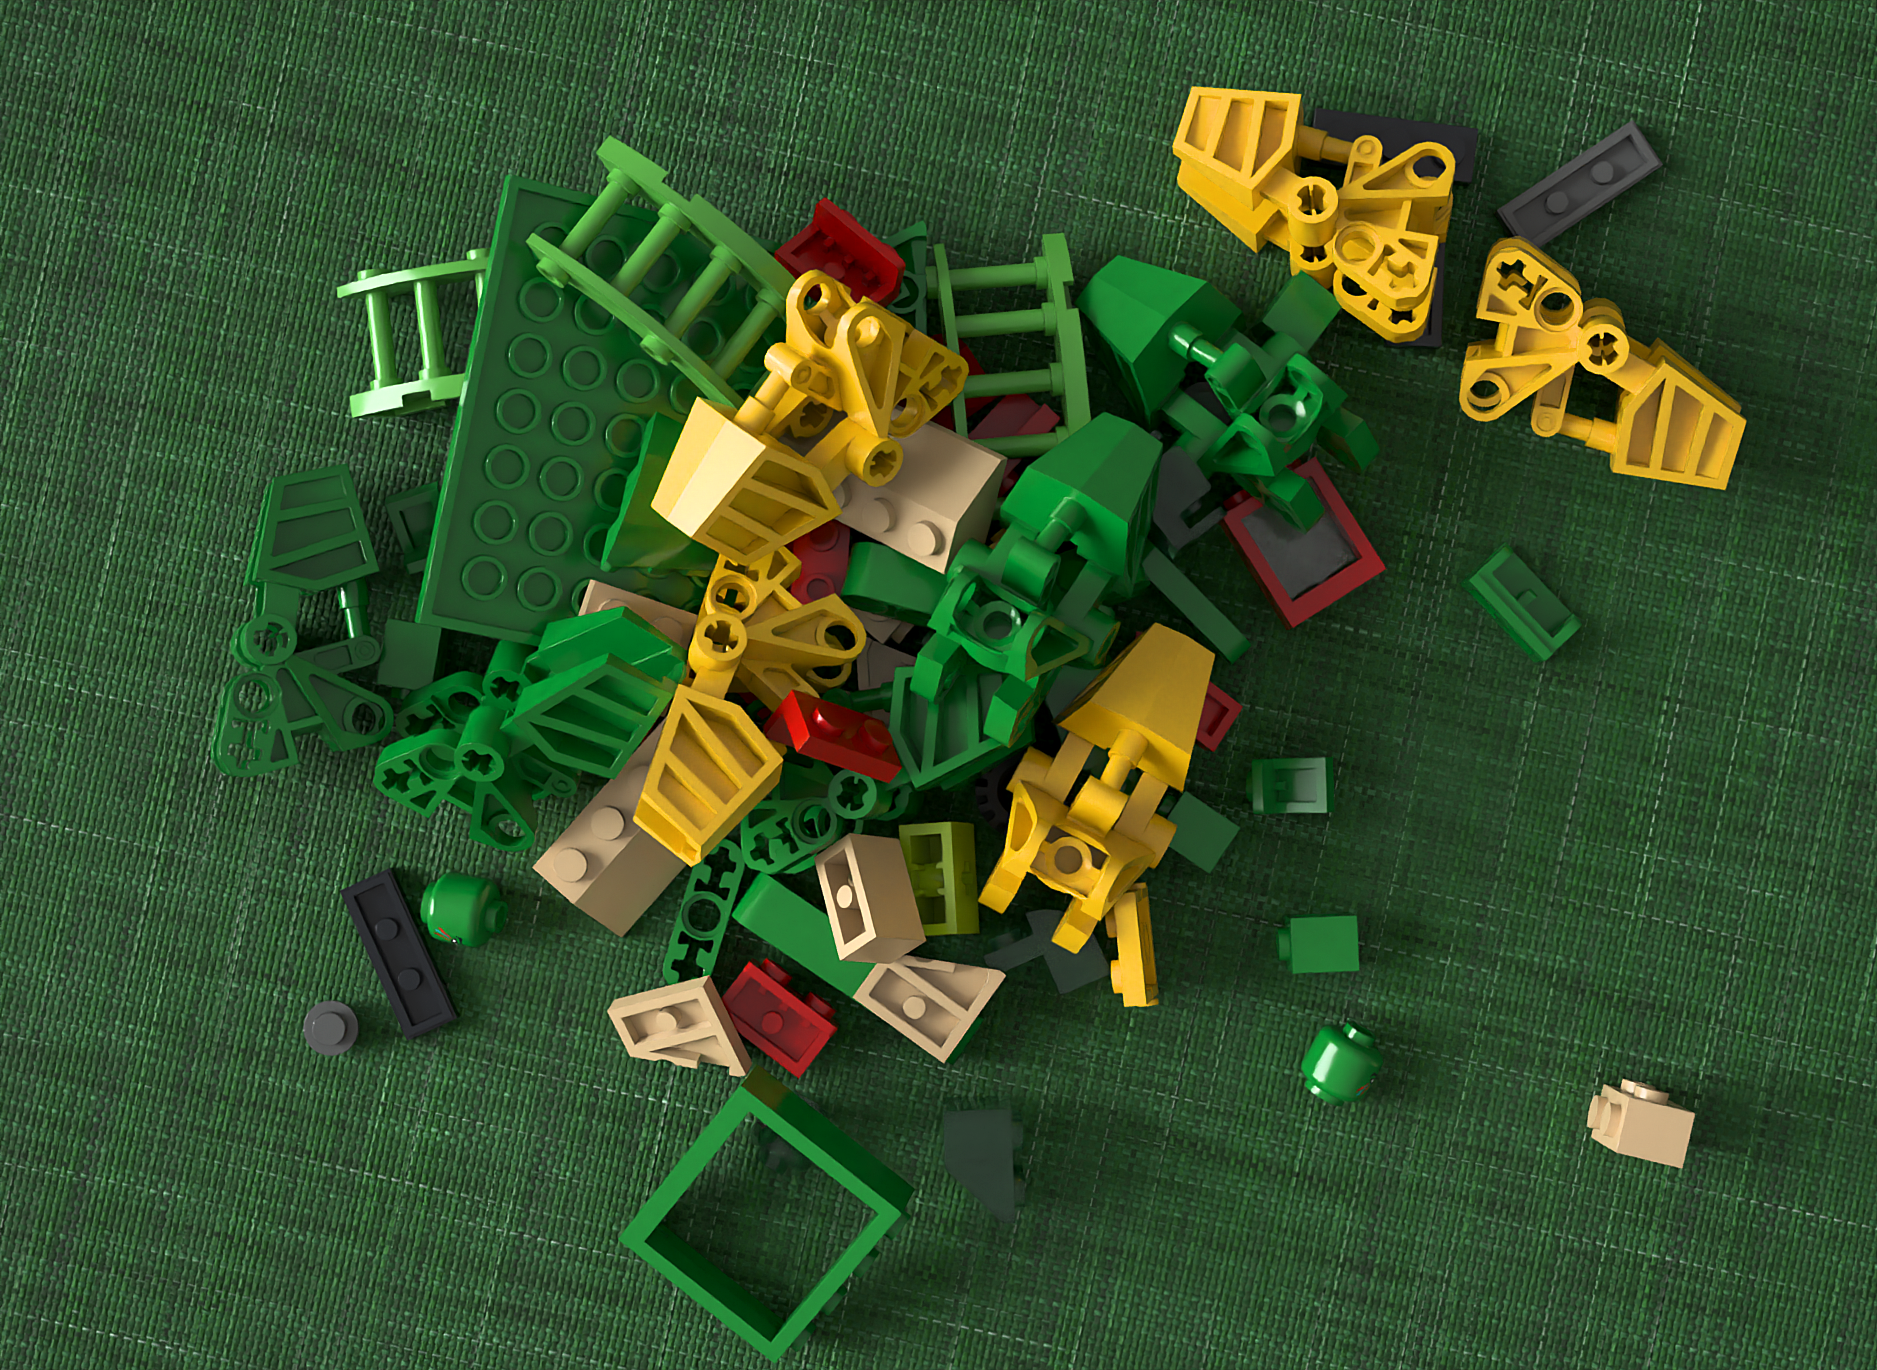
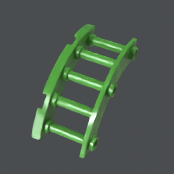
(731, 254)
(1055, 318)
(436, 383)

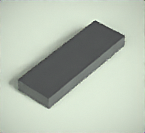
(1580, 187)

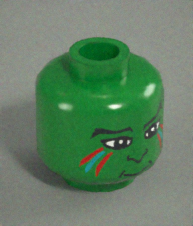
(463, 909)
(1342, 1063)

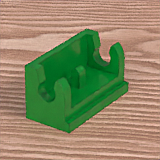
(1521, 604)

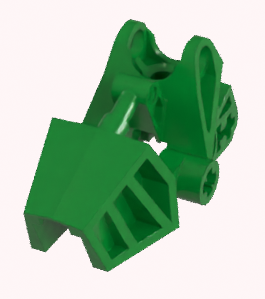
(1156, 321)
(1086, 490)
(303, 545)
(539, 721)
(933, 744)

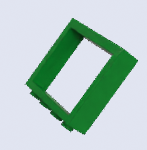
(825, 1147)

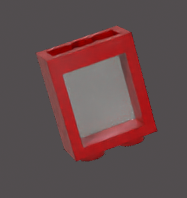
(1291, 562)

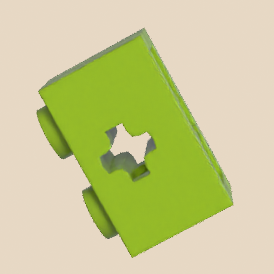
(942, 875)

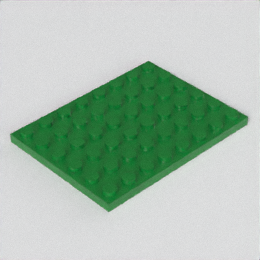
(560, 420)

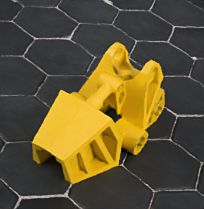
(1378, 229)
(1667, 413)
(753, 494)
(1148, 716)
(710, 754)

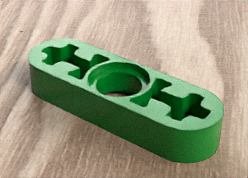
(1193, 605)
(704, 871)

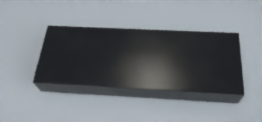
(400, 953)

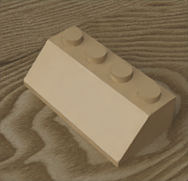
(933, 501)
(607, 859)

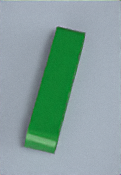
(903, 588)
(806, 935)

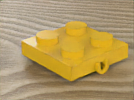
(1136, 968)

